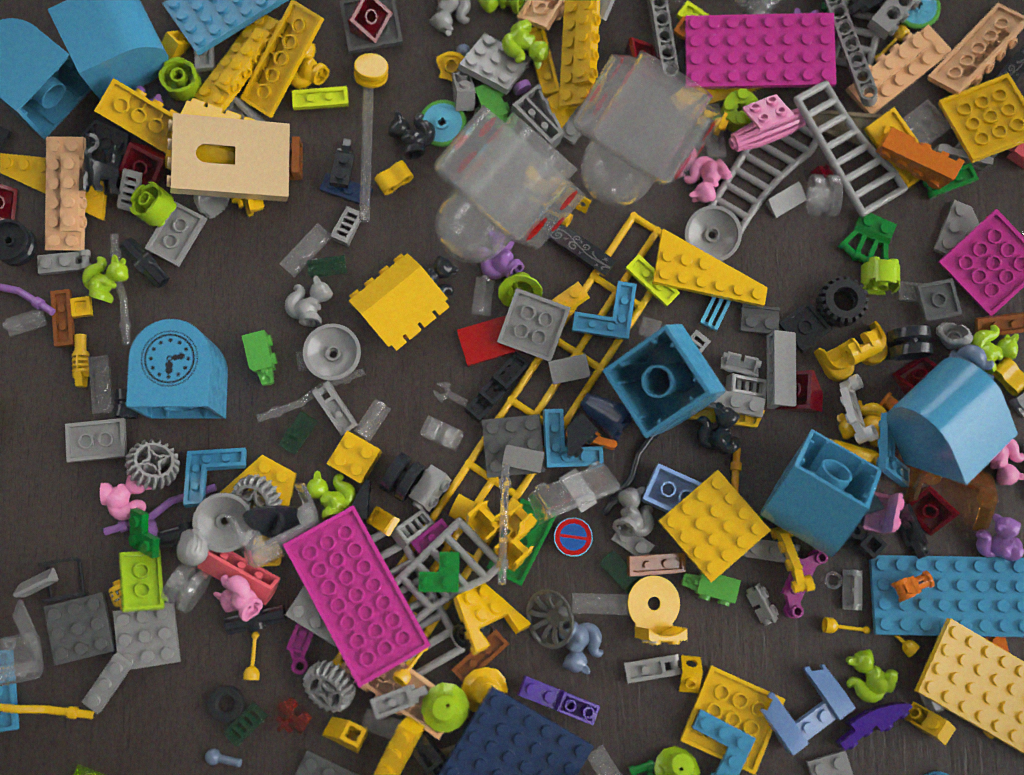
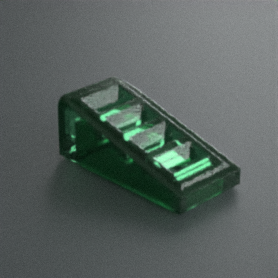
(232, 737)

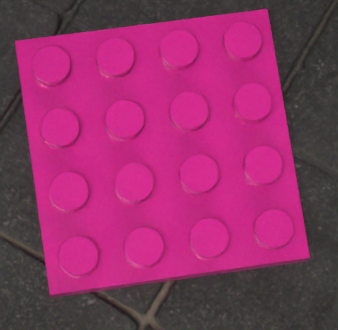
(988, 262)

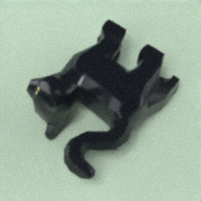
(95, 170)

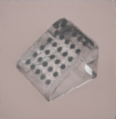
(886, 485)

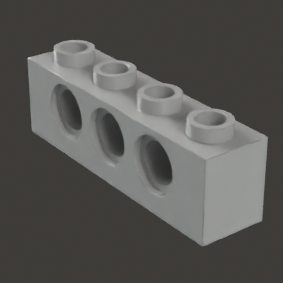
(884, 26)

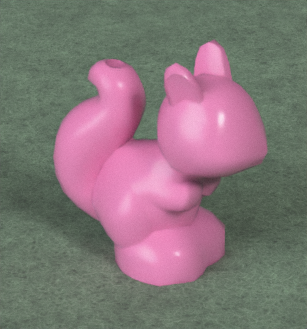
(711, 173)
(1007, 473)
(118, 498)
(238, 597)

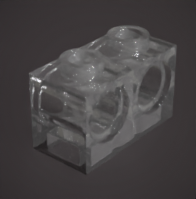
(442, 433)

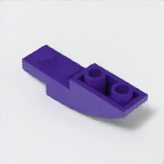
(558, 700)
(877, 717)

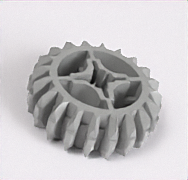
(149, 470)
(263, 494)
(329, 686)

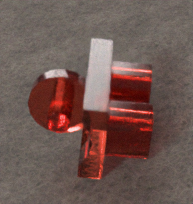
(286, 710)

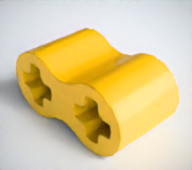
(393, 177)
(1010, 376)

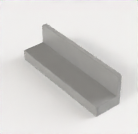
(781, 369)

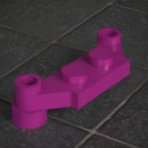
(792, 599)
(298, 647)

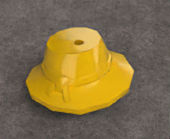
(478, 683)

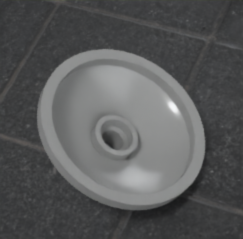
(722, 224)
(331, 339)
(209, 516)

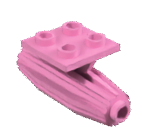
(769, 123)

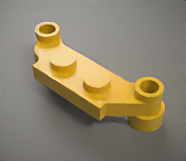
(792, 561)

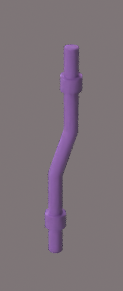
(36, 302)
(123, 526)

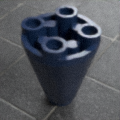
(607, 414)

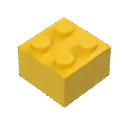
(354, 457)

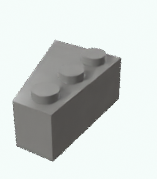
(537, 114)

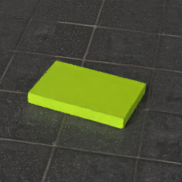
(140, 582)

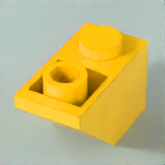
(930, 723)
(346, 733)

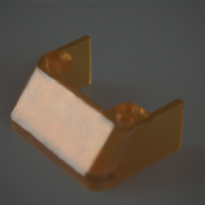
(982, 482)

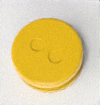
(371, 70)

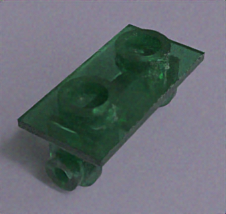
(327, 266)

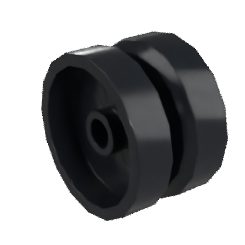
(17, 243)
(910, 343)
(402, 477)

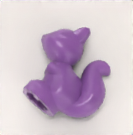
(502, 264)
(1003, 544)

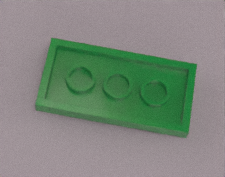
(533, 538)

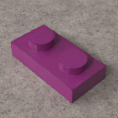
(429, 536)

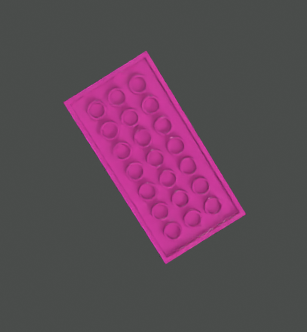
(760, 50)
(356, 596)

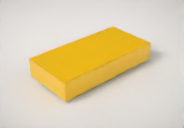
(382, 521)

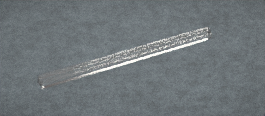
(366, 154)

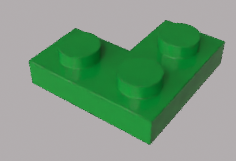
(140, 537)
(446, 579)

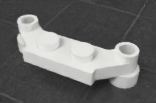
(853, 412)

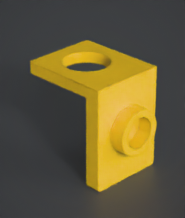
(690, 676)

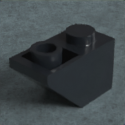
(578, 434)

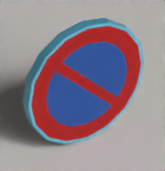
(573, 537)

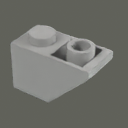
(463, 91)

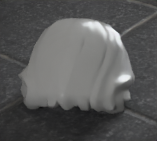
(210, 205)
(954, 336)
(192, 547)

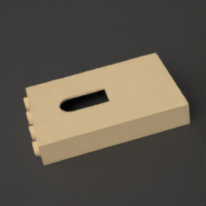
(260, 158)

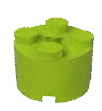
(180, 79)
(734, 104)
(152, 204)
(880, 276)

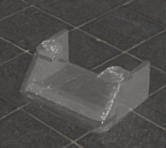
(573, 491)
(261, 553)

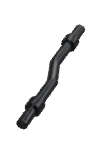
(632, 474)

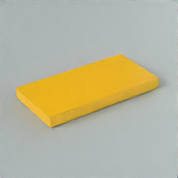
(883, 124)

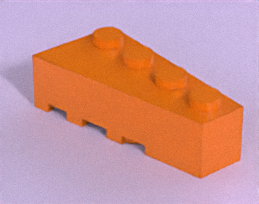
(919, 159)

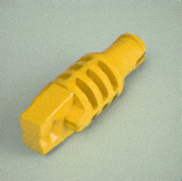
(80, 361)

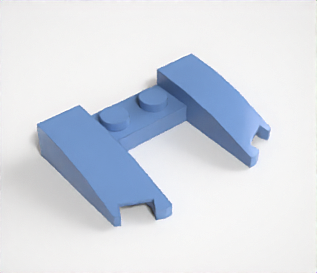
(796, 734)

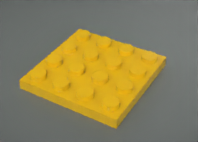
(986, 117)
(714, 526)
(736, 704)

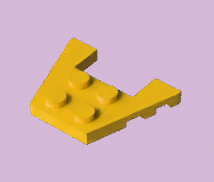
(280, 477)
(482, 607)

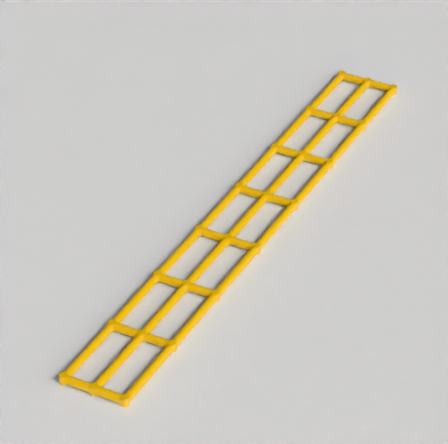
(512, 401)

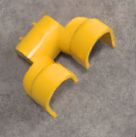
(841, 361)
(519, 525)

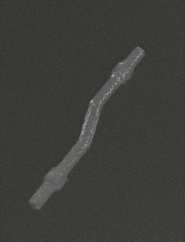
(125, 324)
(277, 411)
(502, 562)

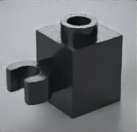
(868, 543)

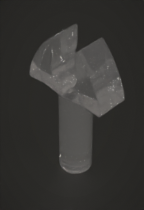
(450, 395)

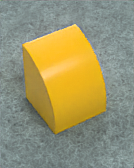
(175, 44)
(461, 507)

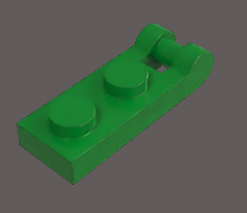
(964, 177)

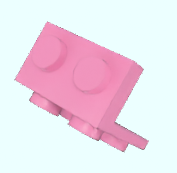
(886, 520)

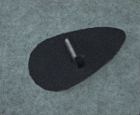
(271, 519)

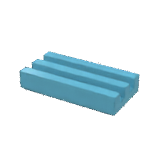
(709, 324)

